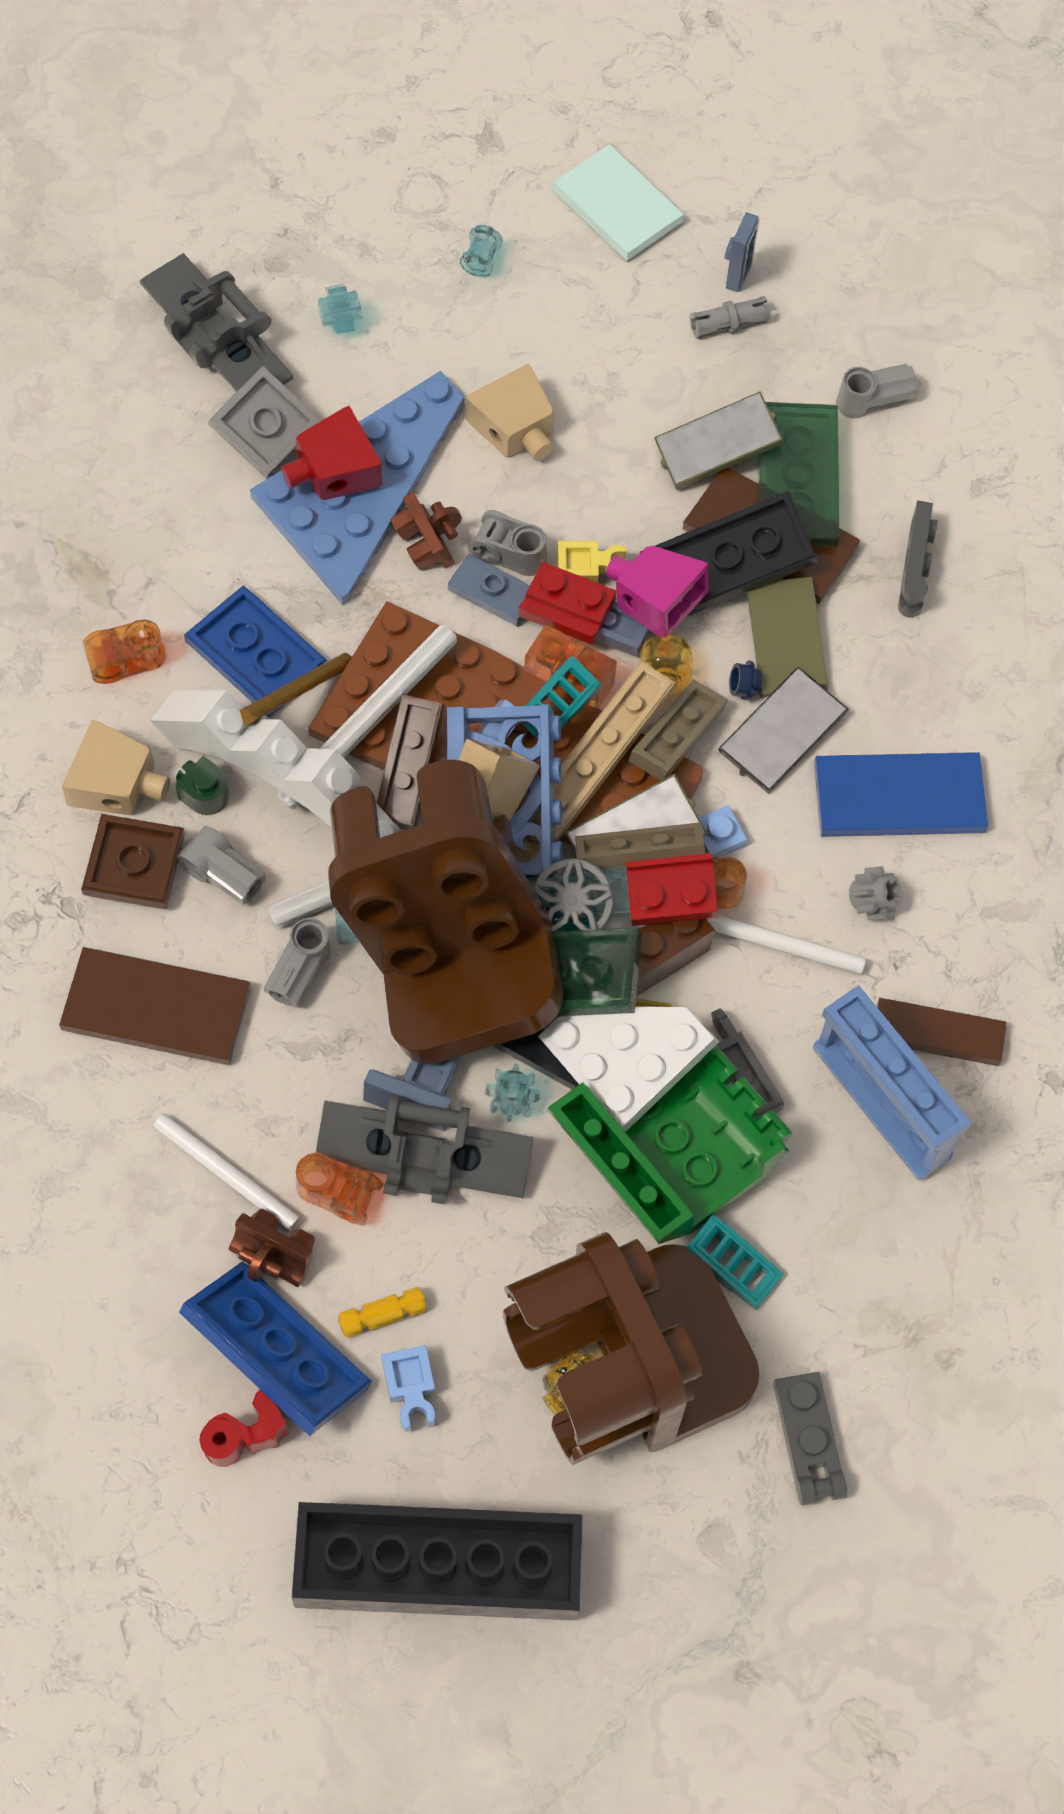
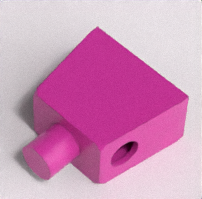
(658, 587)

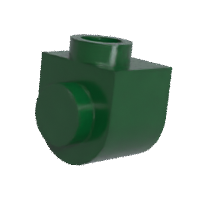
(202, 786)

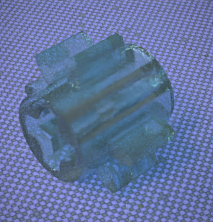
(339, 308)
(515, 1105)

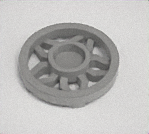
(573, 896)

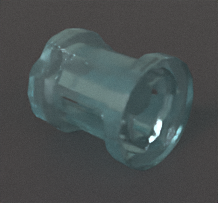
(481, 251)

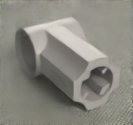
(869, 389)
(213, 859)
(298, 965)

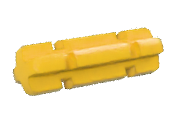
(382, 1312)

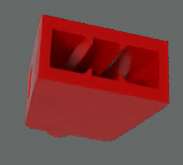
(335, 458)

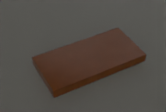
(735, 492)
(155, 1006)

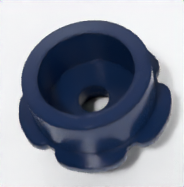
(745, 680)

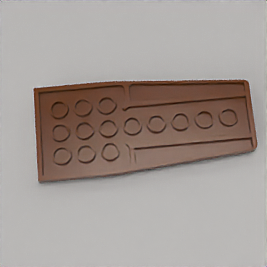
(467, 678)

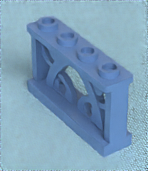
(542, 789)
(890, 1083)

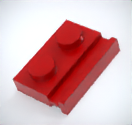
(567, 603)
(671, 889)

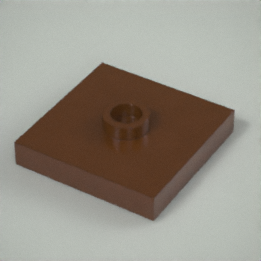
(133, 861)

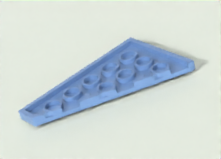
(347, 531)

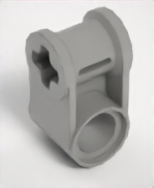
(505, 542)

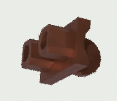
(416, 519)
(270, 1251)

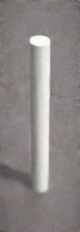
(788, 944)
(226, 1171)

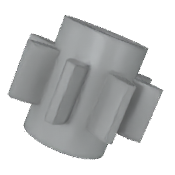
(875, 893)

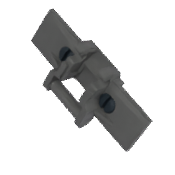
(200, 330)
(422, 1163)

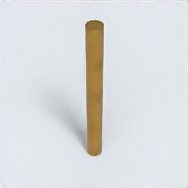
(294, 689)

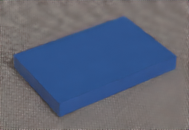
(252, 646)

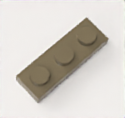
(678, 730)
(619, 847)

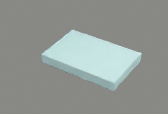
(618, 202)

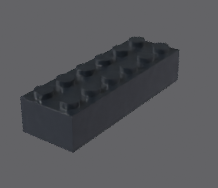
(437, 1561)

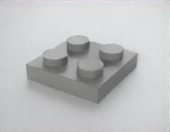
(263, 421)

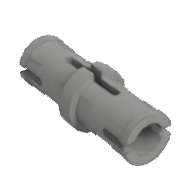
(730, 316)

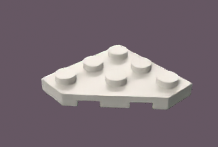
(630, 1056)

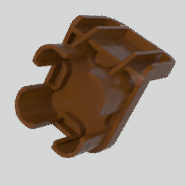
(446, 917)
(665, 1339)

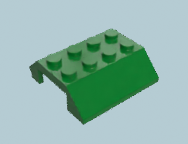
(687, 1152)

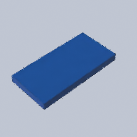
(900, 794)
(275, 1348)

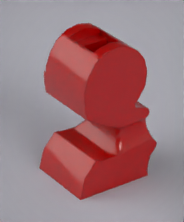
(226, 1437)

